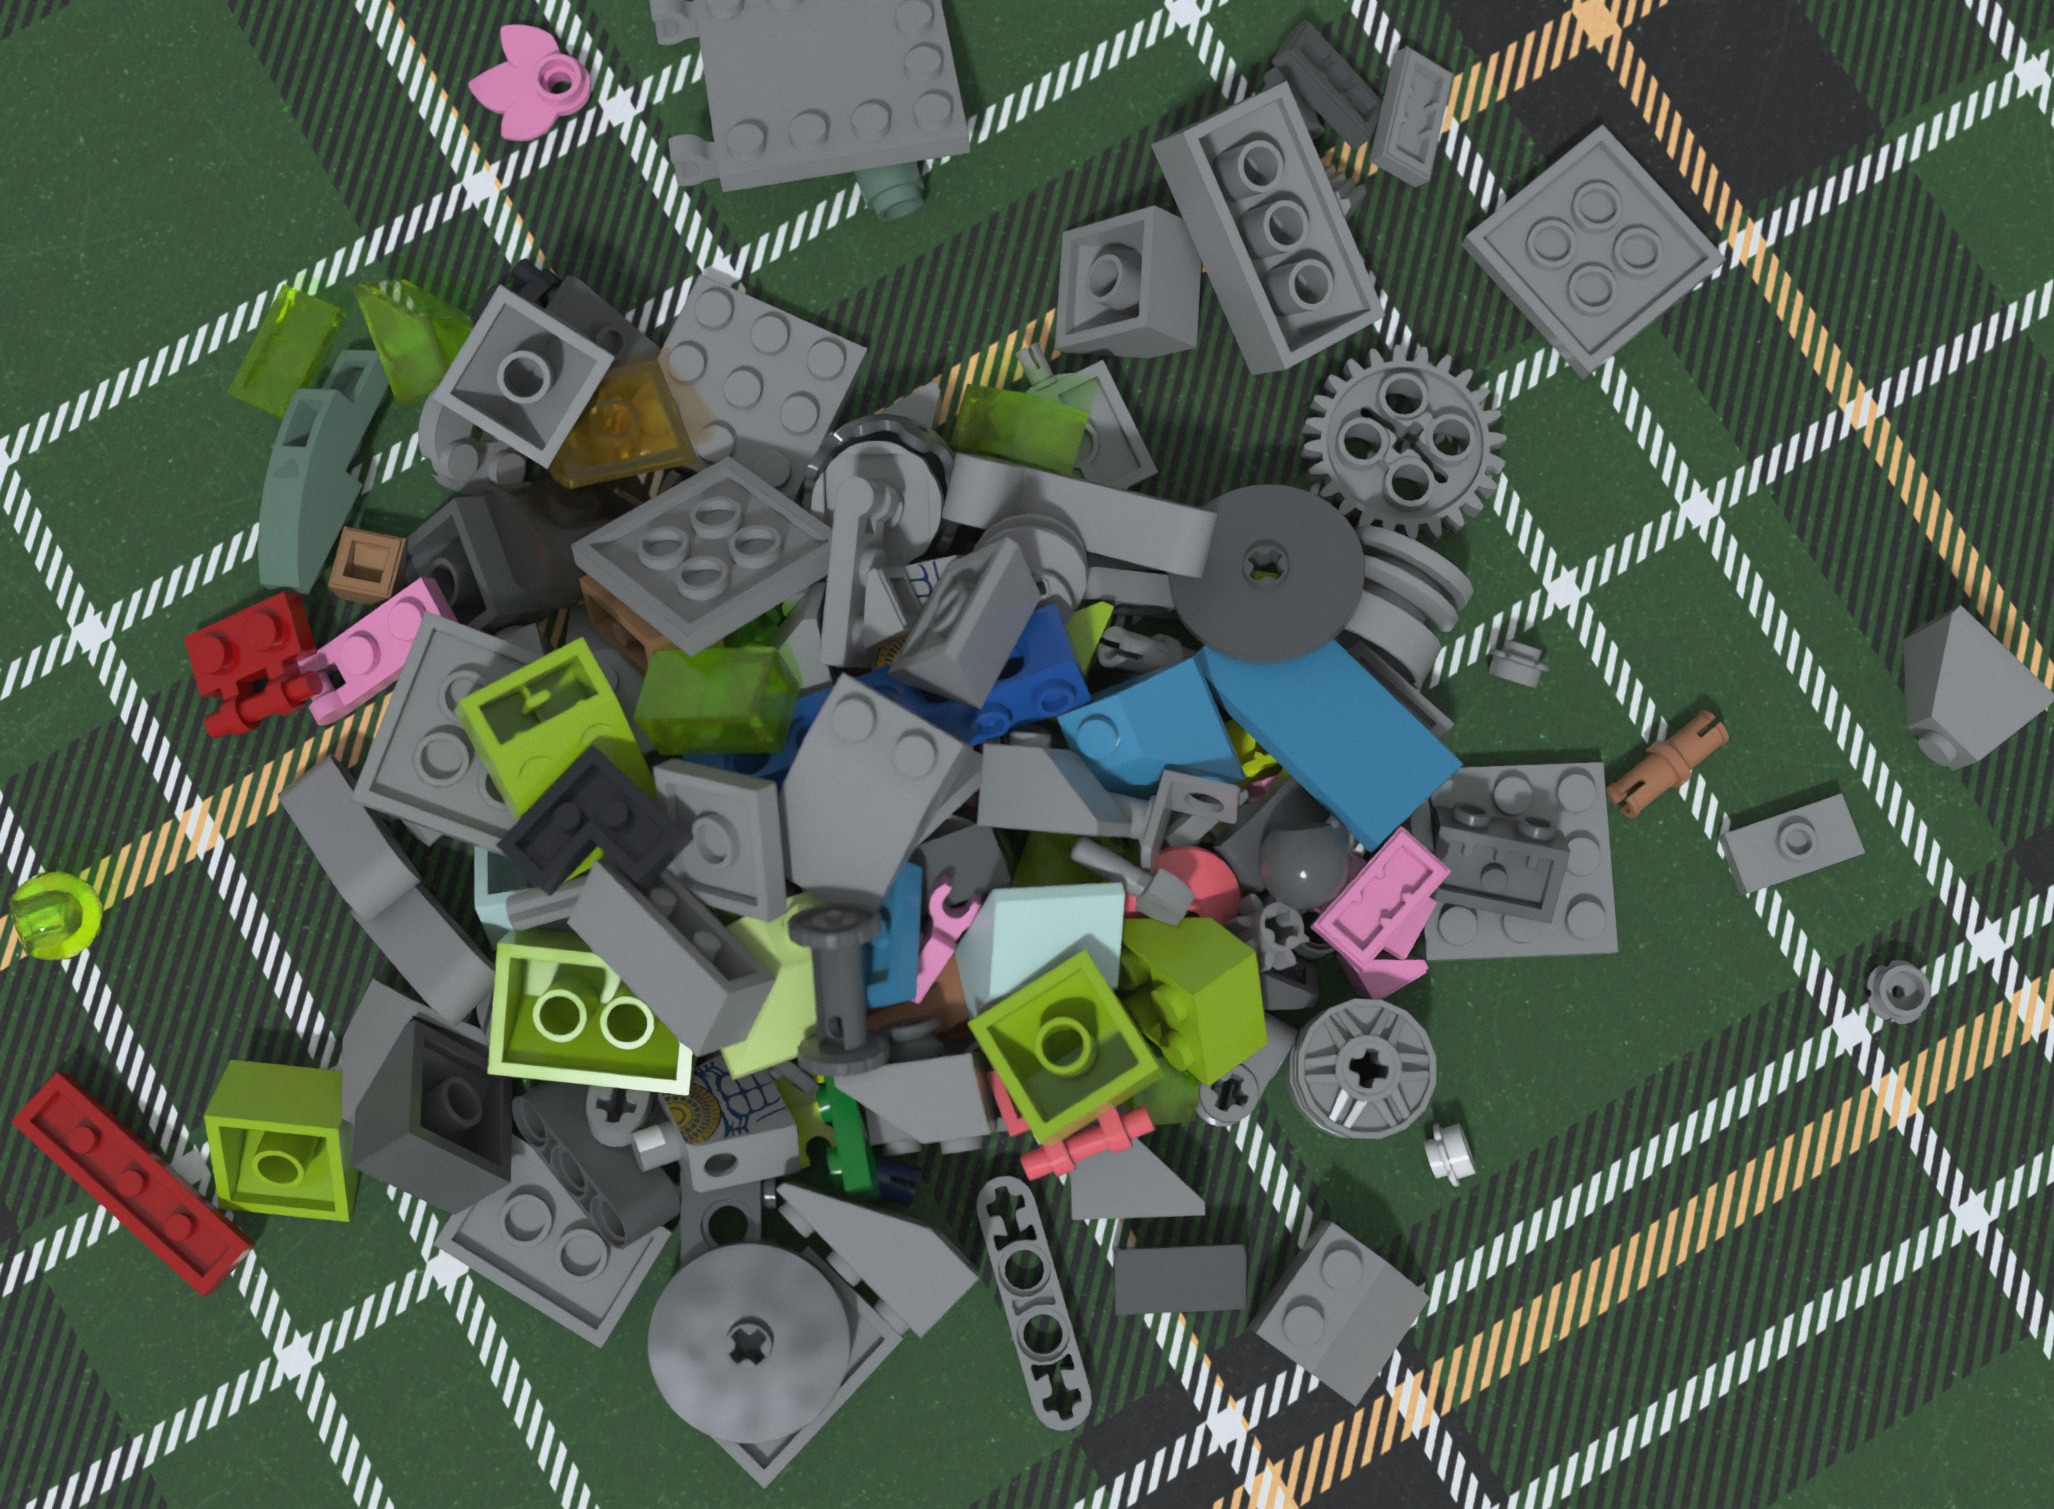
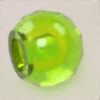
(56, 915)

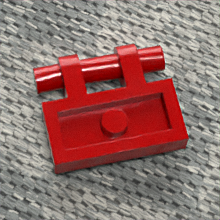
(247, 647)

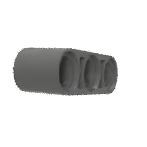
(598, 1177)

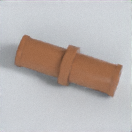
(1667, 764)

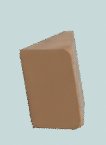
(368, 566)

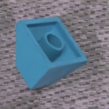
(1152, 726)

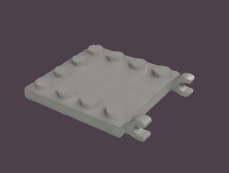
(815, 87)

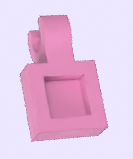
(941, 932)

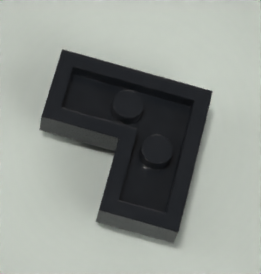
(589, 810)

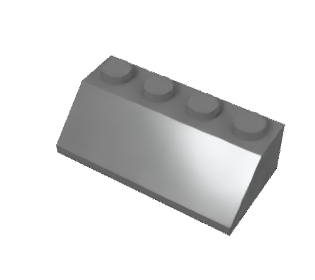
(1269, 230)

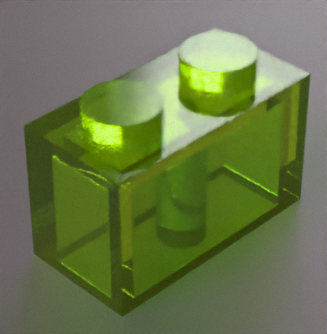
(717, 701)

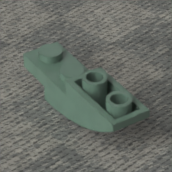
(306, 481)

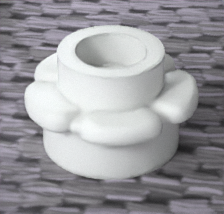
(1450, 1153)

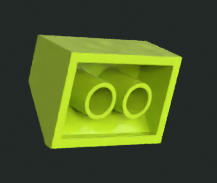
(576, 1021)

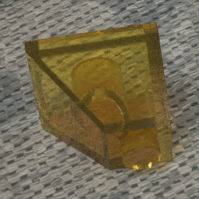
(624, 430)

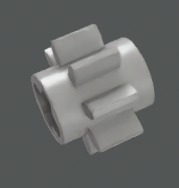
(1269, 930)

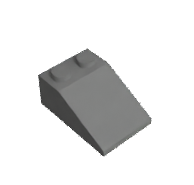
(863, 794)

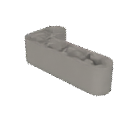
(1102, 516)

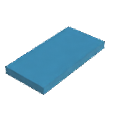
(1335, 735)

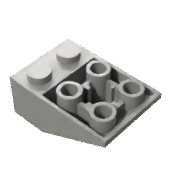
(897, 1255)

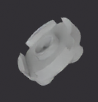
(462, 460)
(909, 474)

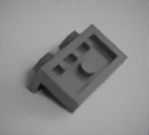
(1499, 861)

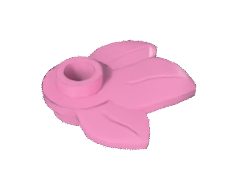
(525, 83)

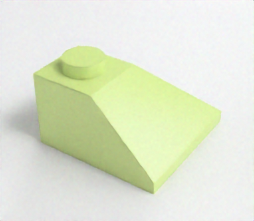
(790, 1006)

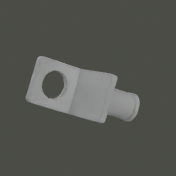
(1151, 817)

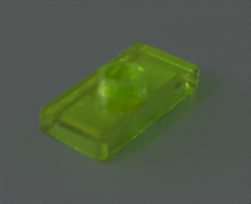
(285, 351)

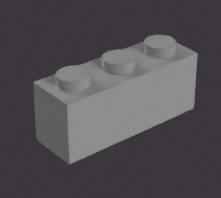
(672, 956)

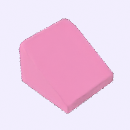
(1383, 974)

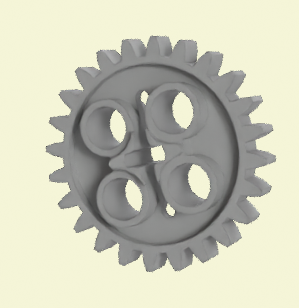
(1439, 406)

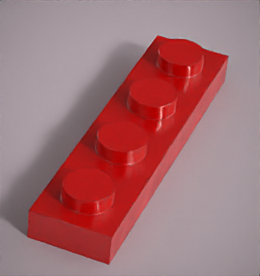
(133, 1183)

